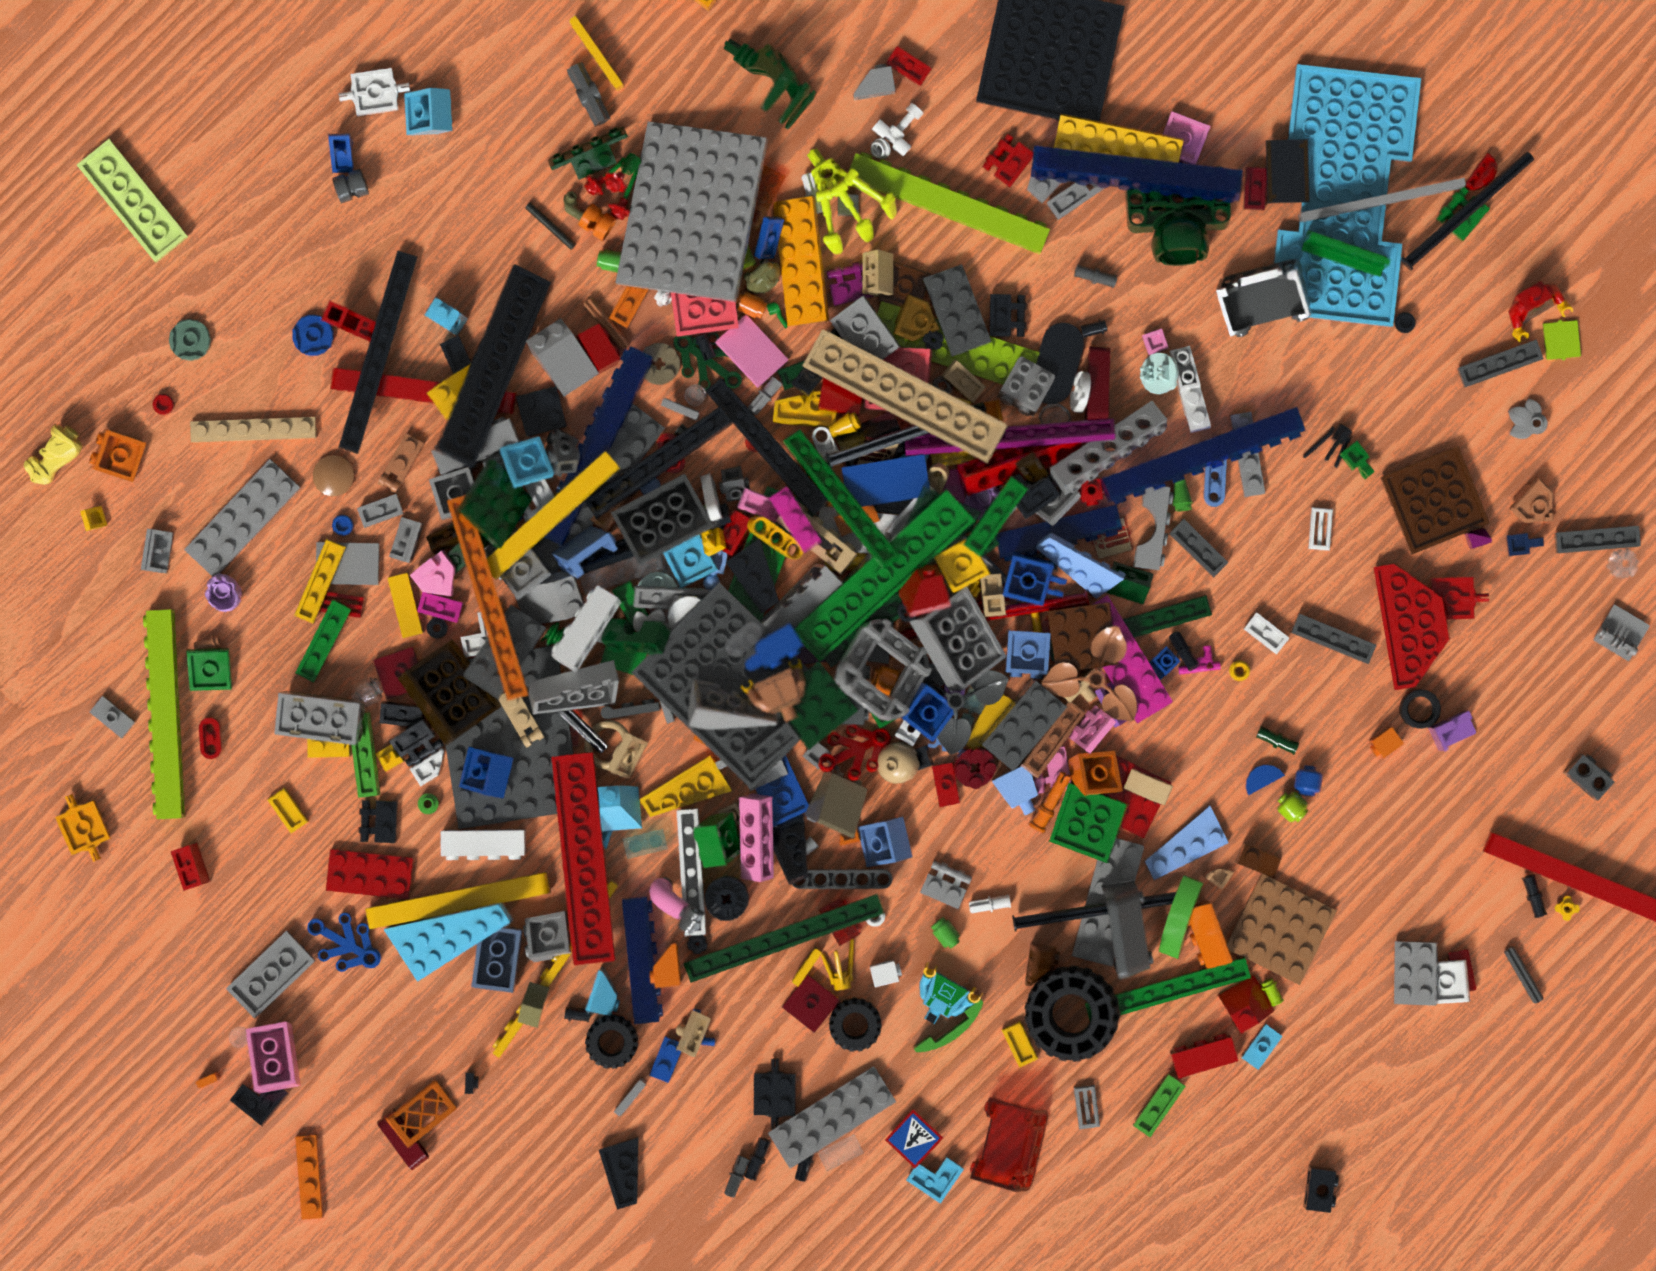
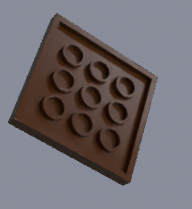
(1435, 500)

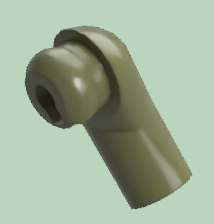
(570, 205)

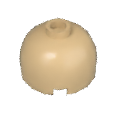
(898, 762)

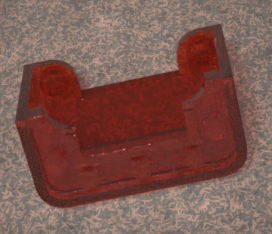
(1010, 1145)

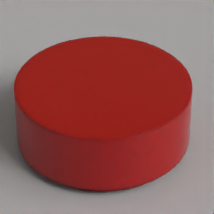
(163, 404)

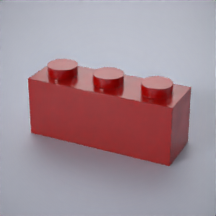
(1203, 1055)

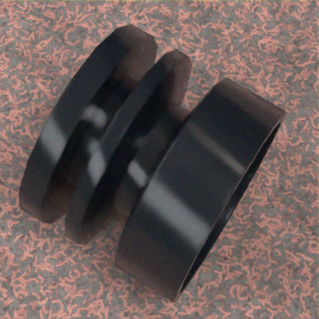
(723, 886)

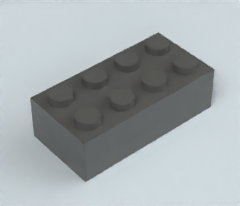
(524, 635)
(1022, 724)

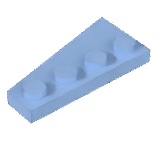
(1086, 571)
(1192, 842)

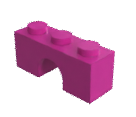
(795, 520)

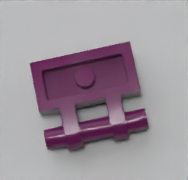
(847, 291)

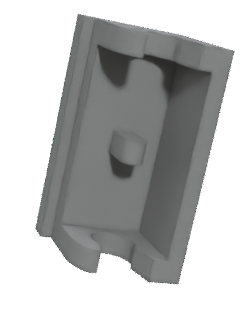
(406, 540)
(157, 551)

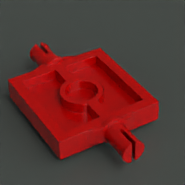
(1458, 596)

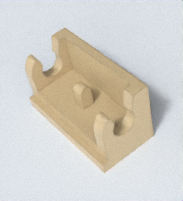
(877, 273)

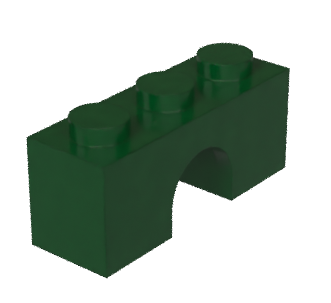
(649, 639)

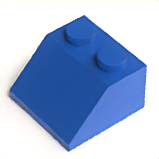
(486, 772)

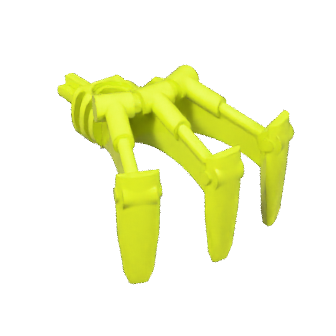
(837, 189)

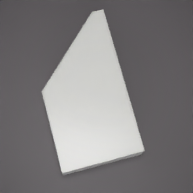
(428, 768)

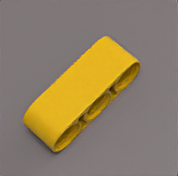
(766, 533)

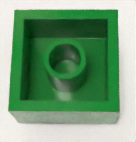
(717, 839)

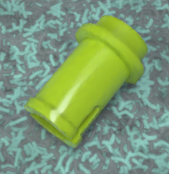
(1272, 992)

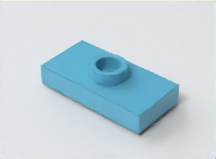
(1261, 1046)

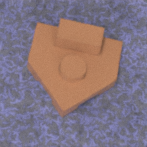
(1533, 503)

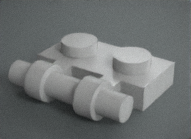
(942, 890)

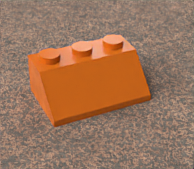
(1208, 937)

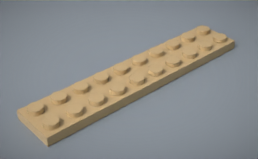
(905, 395)

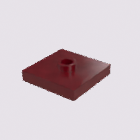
(392, 667)
(811, 1003)

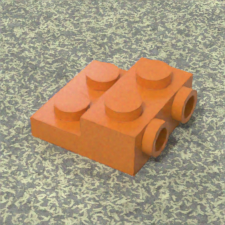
(117, 455)

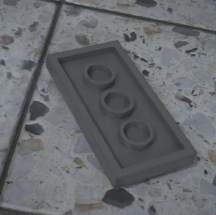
(956, 310)

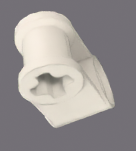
(827, 446)

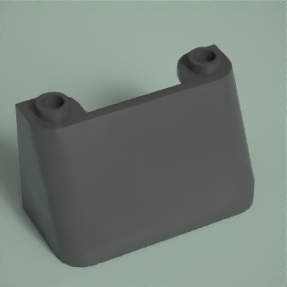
(1263, 296)

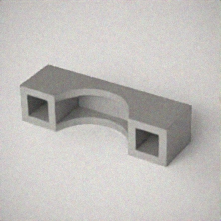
(1150, 553)

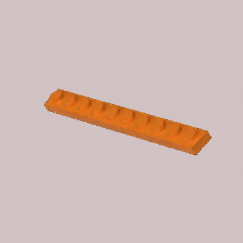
(488, 603)

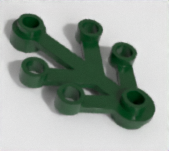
(701, 363)

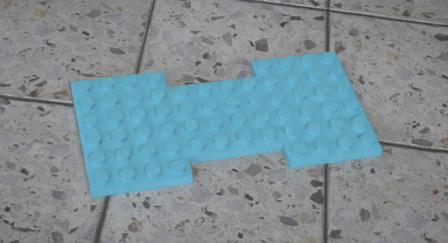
(1353, 133)

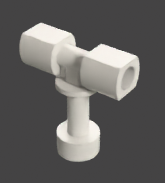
(894, 134)

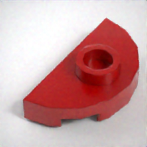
(1483, 173)

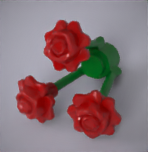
(615, 183)

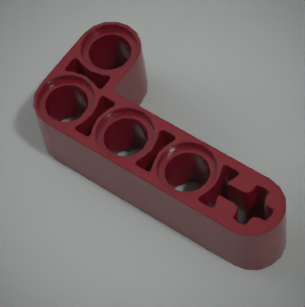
(1099, 373)

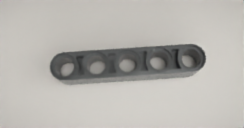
(851, 883)

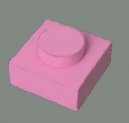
(1155, 342)

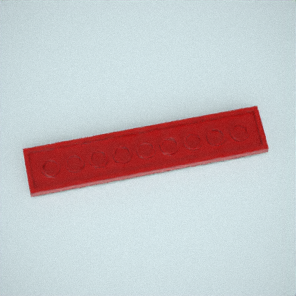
(583, 858)

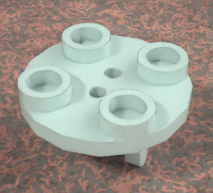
(1168, 373)

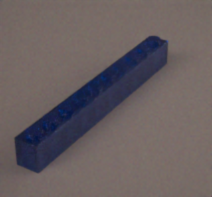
(1136, 173)
(606, 425)
(1201, 455)

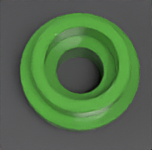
(435, 803)

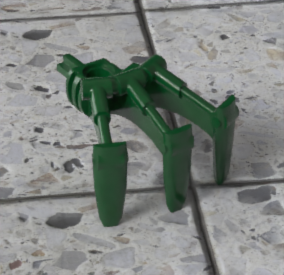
(774, 65)

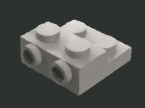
(547, 936)

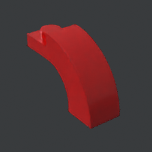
(348, 321)

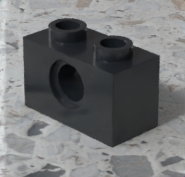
(1315, 1177)

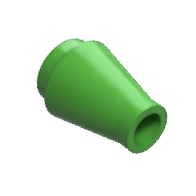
(1181, 497)

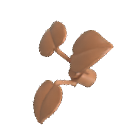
(1108, 645)

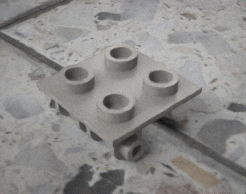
(1621, 633)

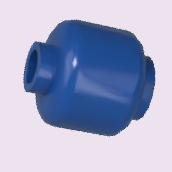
(1308, 781)

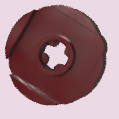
(982, 775)

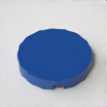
(312, 335)

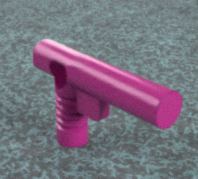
(1203, 663)

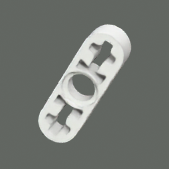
(711, 497)

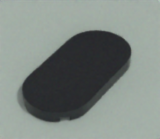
(1060, 355)

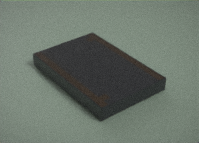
(1287, 171)

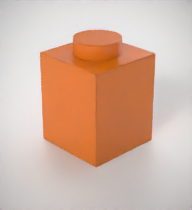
(1385, 742)

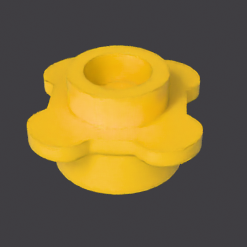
(1566, 914)

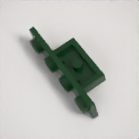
(590, 156)

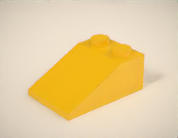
(447, 391)

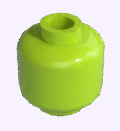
(1292, 807)

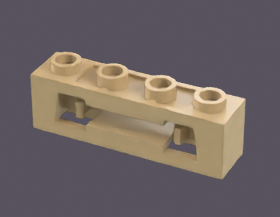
(843, 559)

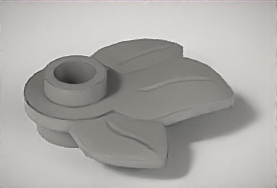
(1524, 420)

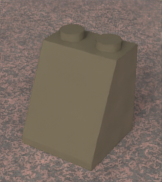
(837, 803)

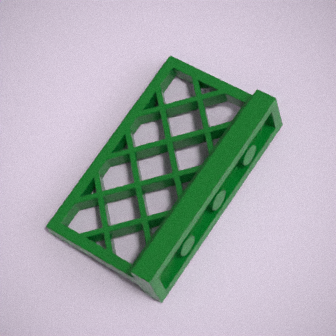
(1344, 253)

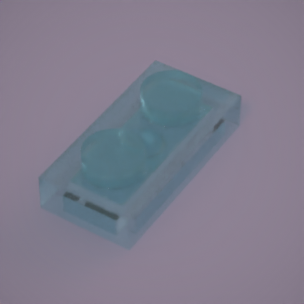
(645, 843)

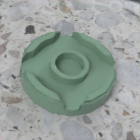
(190, 340)

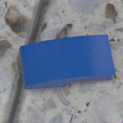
(1164, 662)

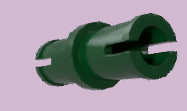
(1277, 740)

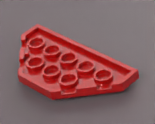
(1412, 624)

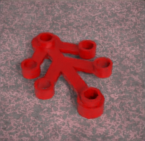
(856, 748)

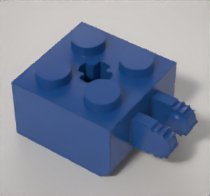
(1036, 590)
(774, 648)

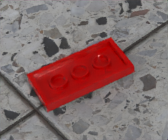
(369, 874)

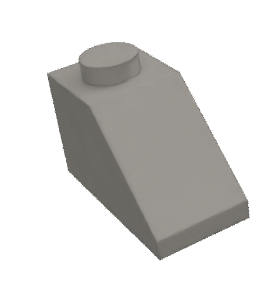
(876, 83)

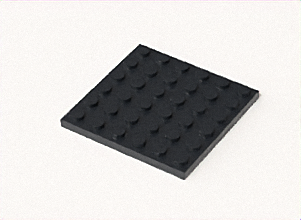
(1050, 57)

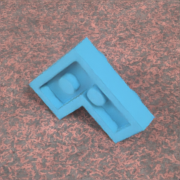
(936, 1184)

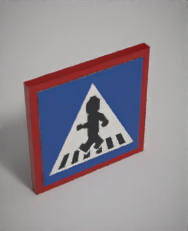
(914, 1138)

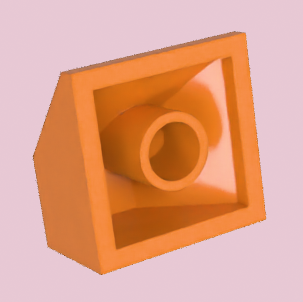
(1095, 772)
(667, 968)

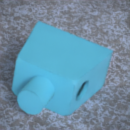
(446, 316)

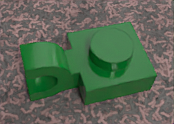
(1356, 457)

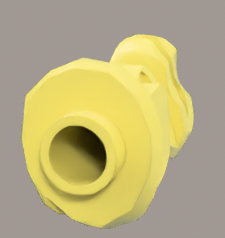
(58, 452)

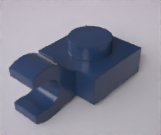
(1520, 544)

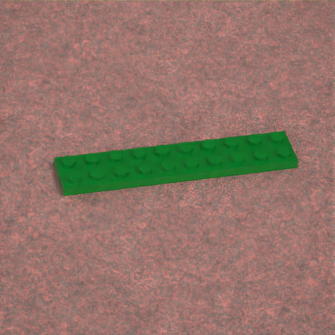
(872, 586)

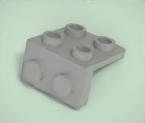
(1026, 386)

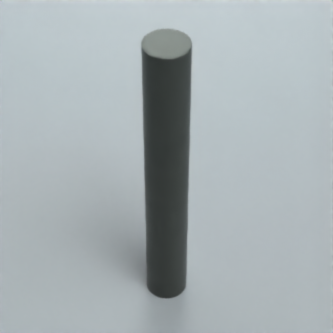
(550, 226)

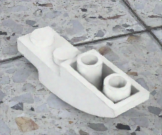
(1190, 390)

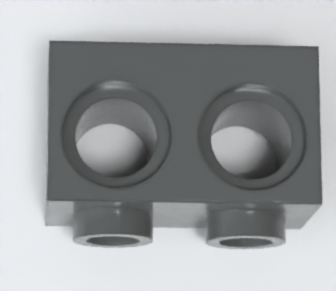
(1586, 781)

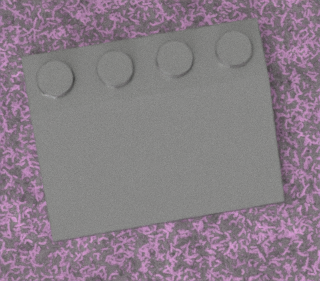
(959, 640)

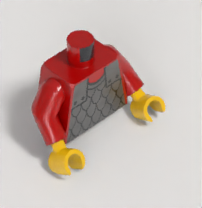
(1533, 303)

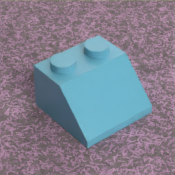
(428, 111)

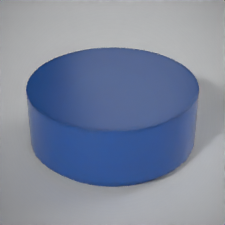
(342, 525)

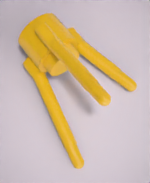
(841, 979)

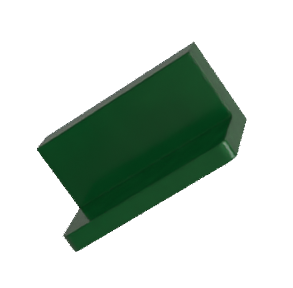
(1135, 584)

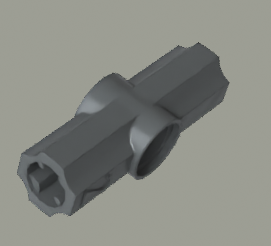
(588, 94)

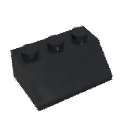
(872, 428)

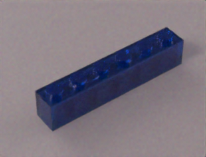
(1069, 528)
(641, 959)

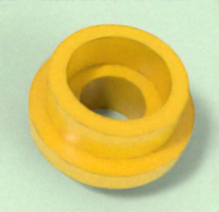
(1246, 670)

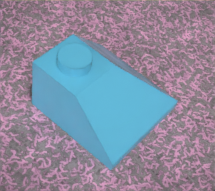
(619, 808)
(603, 995)

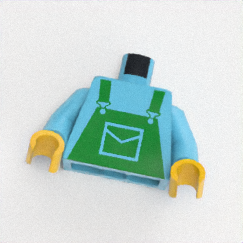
(944, 995)

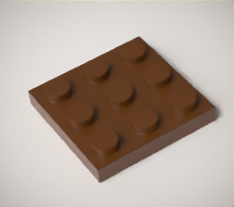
(1074, 631)

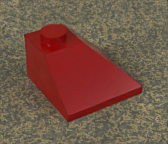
(924, 591)
(1246, 1004)

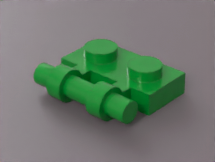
(1469, 224)

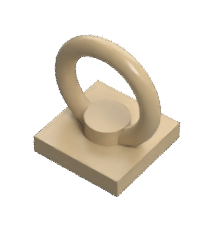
(626, 753)

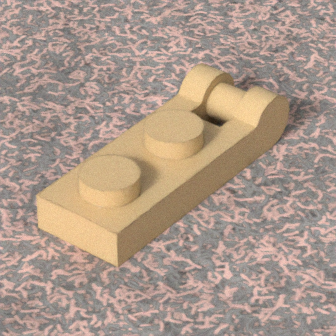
(521, 719)

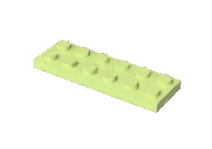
(132, 200)

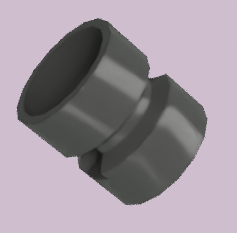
(350, 186)

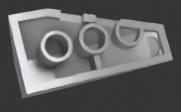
(719, 709)

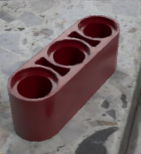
(411, 1156)

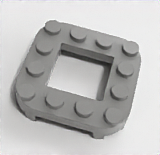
(849, 670)

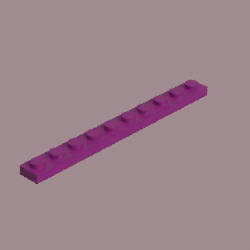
(1025, 436)

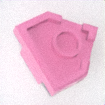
(436, 575)

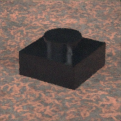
(924, 757)
(471, 1082)

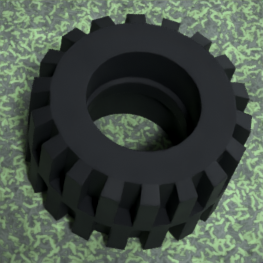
(860, 1042)
(606, 1059)

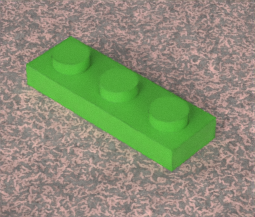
(1159, 1105)

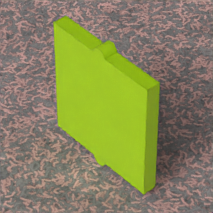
(1561, 340)

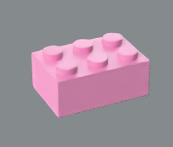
(273, 1057)

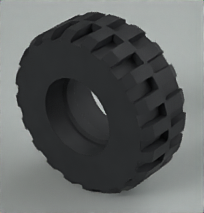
(1054, 1039)

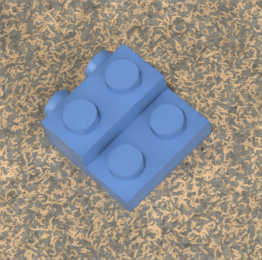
(1027, 654)

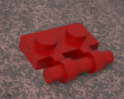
(1014, 163)

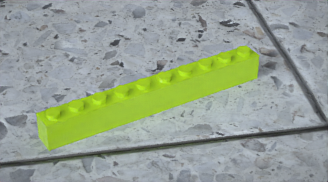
(951, 204)
(164, 714)

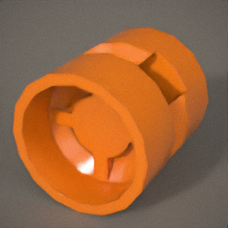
(596, 221)

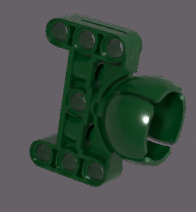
(1178, 227)

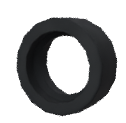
(1436, 708)

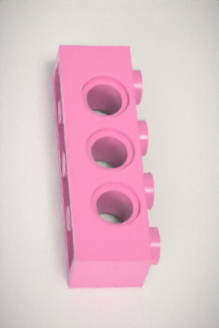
(756, 837)

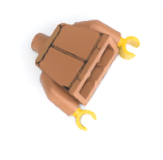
(779, 692)

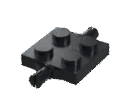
(775, 1094)

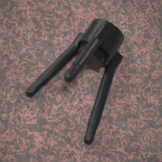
(1340, 436)

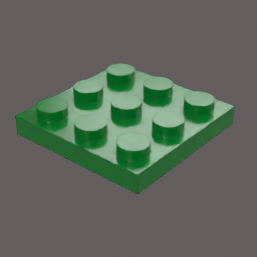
(1088, 823)

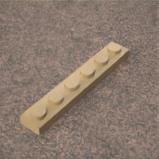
(253, 429)

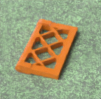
(405, 1109)

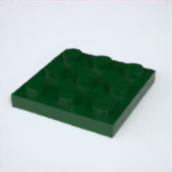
(494, 504)
(820, 708)

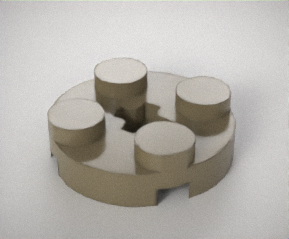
(671, 360)

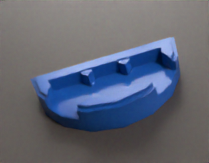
(1261, 777)

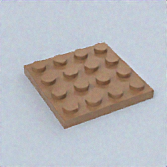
(1280, 929)

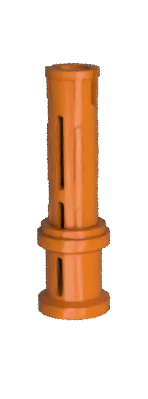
(1045, 810)

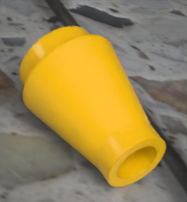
(847, 424)

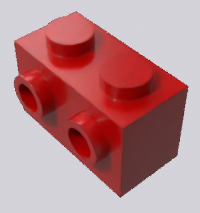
(599, 348)

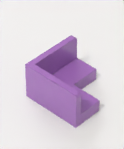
(1452, 730)

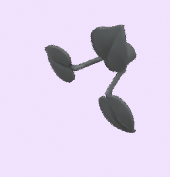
(988, 690)

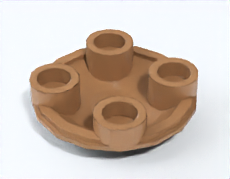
(333, 475)

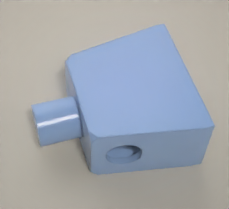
(1017, 789)

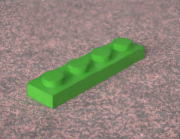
(365, 762)

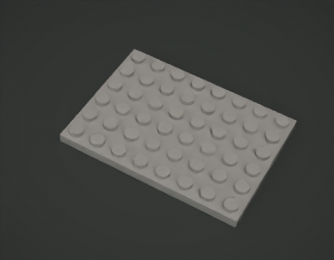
(692, 211)

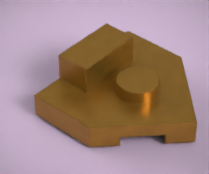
(914, 319)

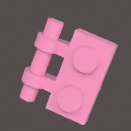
(1092, 729)
(1057, 764)

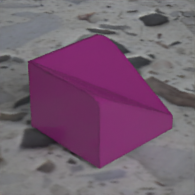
(1478, 538)

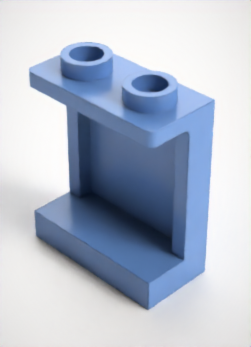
(581, 547)

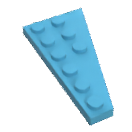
(439, 939)

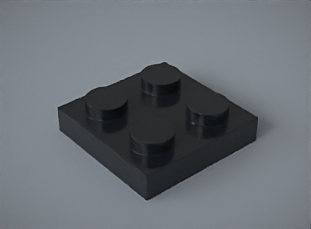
(541, 411)

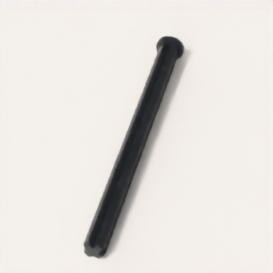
(1467, 210)
(881, 442)
(1084, 912)

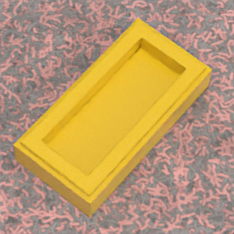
(288, 810)
(807, 965)
(1019, 1044)

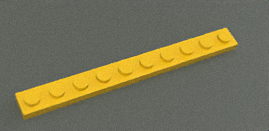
(547, 977)

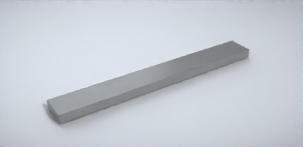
(1381, 200)

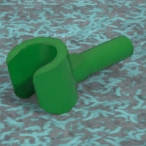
(773, 308)

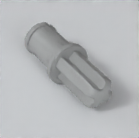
(764, 396)

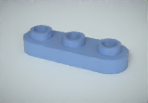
(1215, 486)

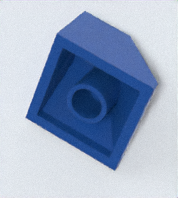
(928, 712)

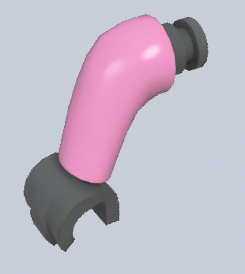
(665, 899)

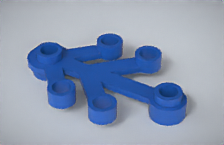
(347, 944)

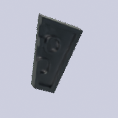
(754, 575)

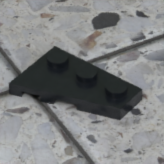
(790, 848)
(622, 1171)

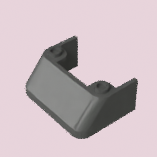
(1127, 928)

